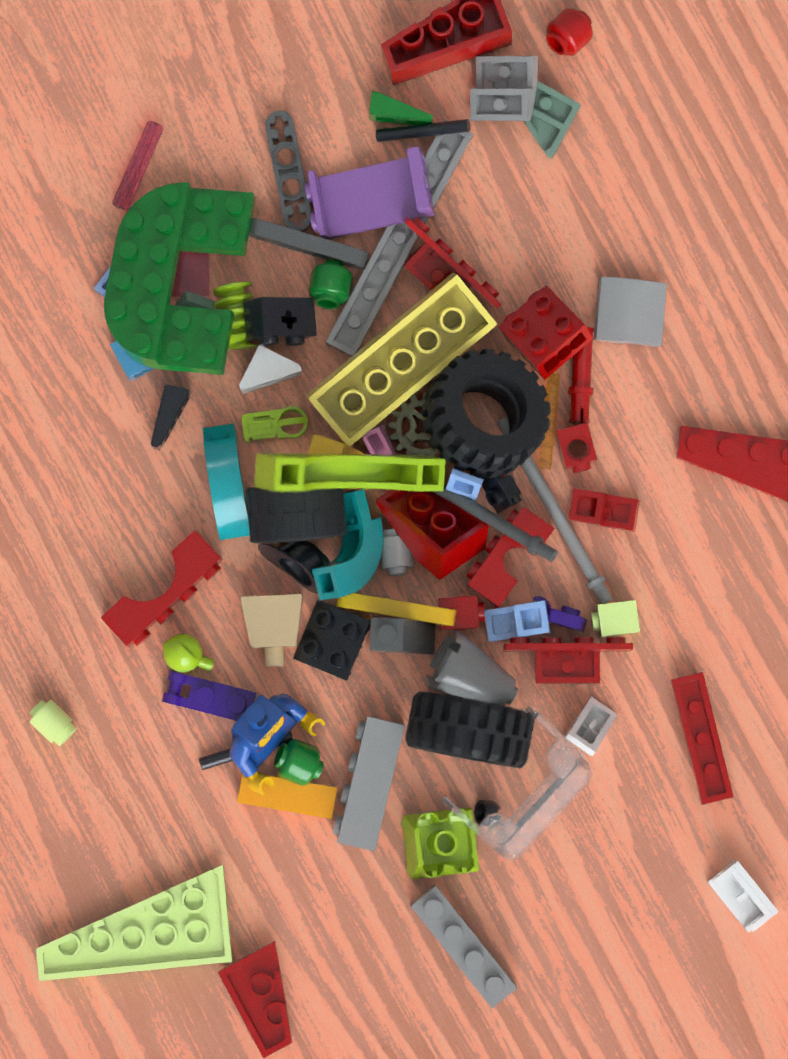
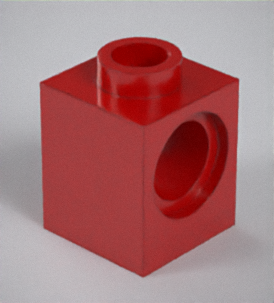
(581, 434)
(468, 612)

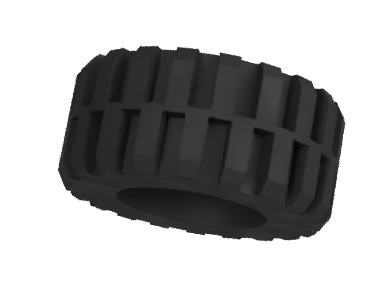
(511, 387)
(469, 729)

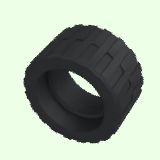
(295, 514)

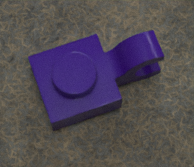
(566, 618)

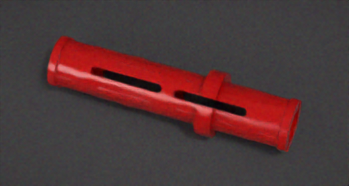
(581, 381)

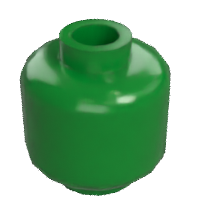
(330, 284)
(298, 762)

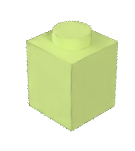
(615, 619)

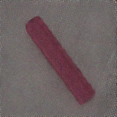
(137, 165)

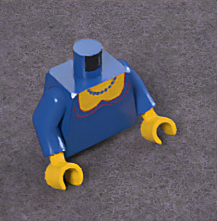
(262, 730)

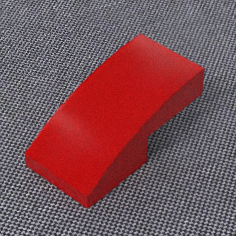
(604, 510)

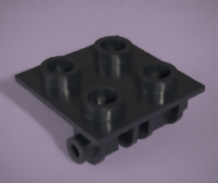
(332, 640)

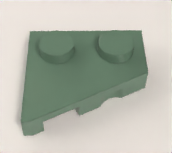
(551, 118)

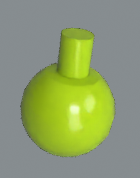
(184, 654)

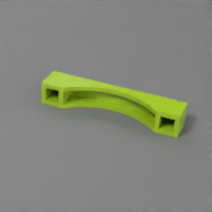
(367, 471)

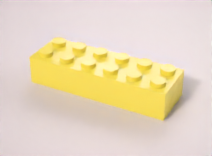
(401, 359)

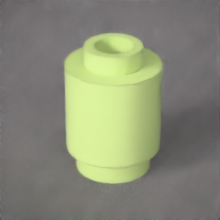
(52, 722)

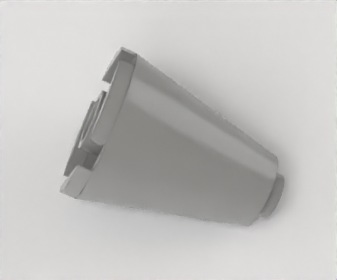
(469, 673)

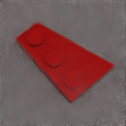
(260, 998)

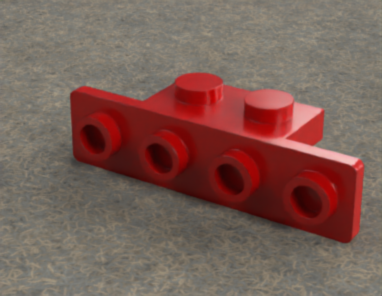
(433, 264)
(567, 661)

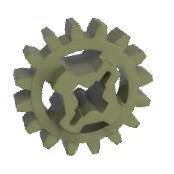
(411, 437)

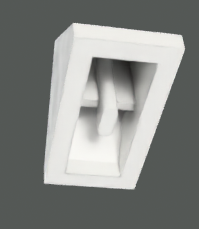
(268, 369)
(590, 726)

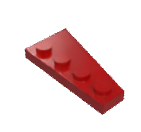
(740, 457)

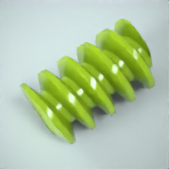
(232, 299)

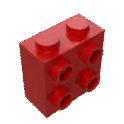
(545, 332)

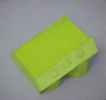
(439, 844)

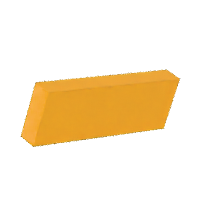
(288, 796)

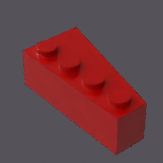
(447, 38)

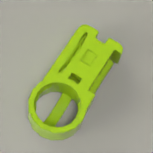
(268, 424)

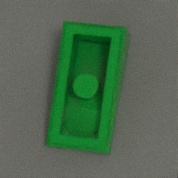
(392, 111)

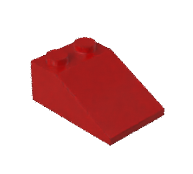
(434, 529)

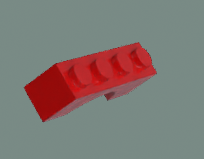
(133, 618)

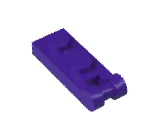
(208, 696)

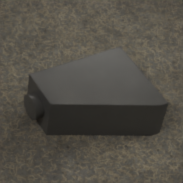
(402, 636)

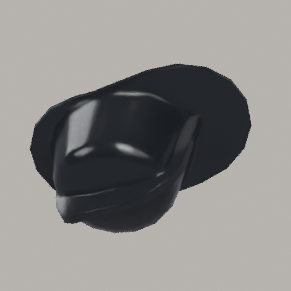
(297, 560)

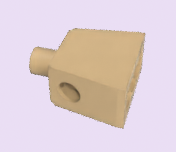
(273, 624)

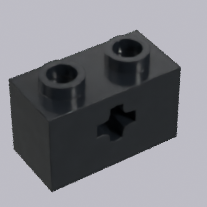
(279, 320)

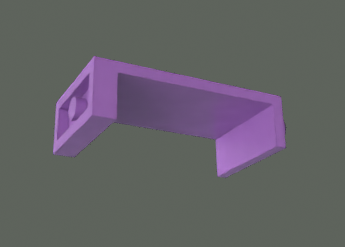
(370, 196)

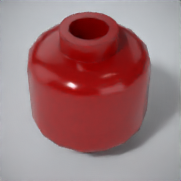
(569, 32)

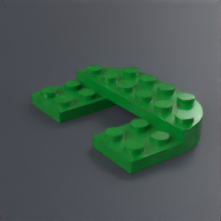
(145, 269)

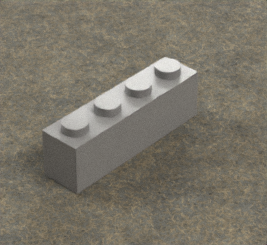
(370, 783)
(463, 946)

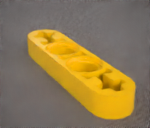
(398, 608)

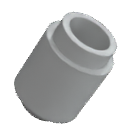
(395, 555)

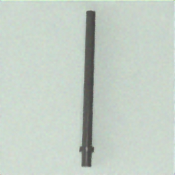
(533, 544)

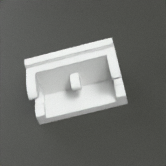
(742, 896)

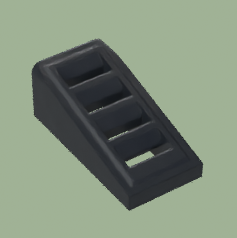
(171, 407)

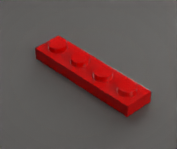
(702, 738)

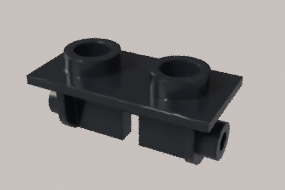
(501, 492)

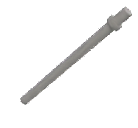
(595, 581)

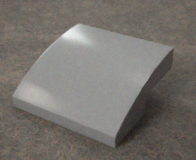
(504, 88)
(630, 311)

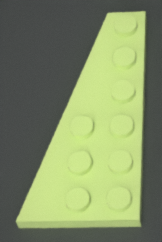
(164, 931)

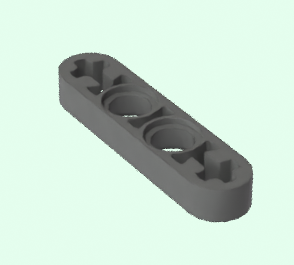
(287, 172)
(308, 244)

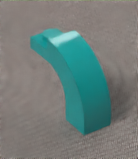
(226, 481)
(358, 554)

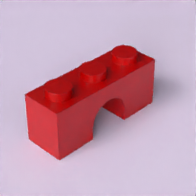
(491, 578)

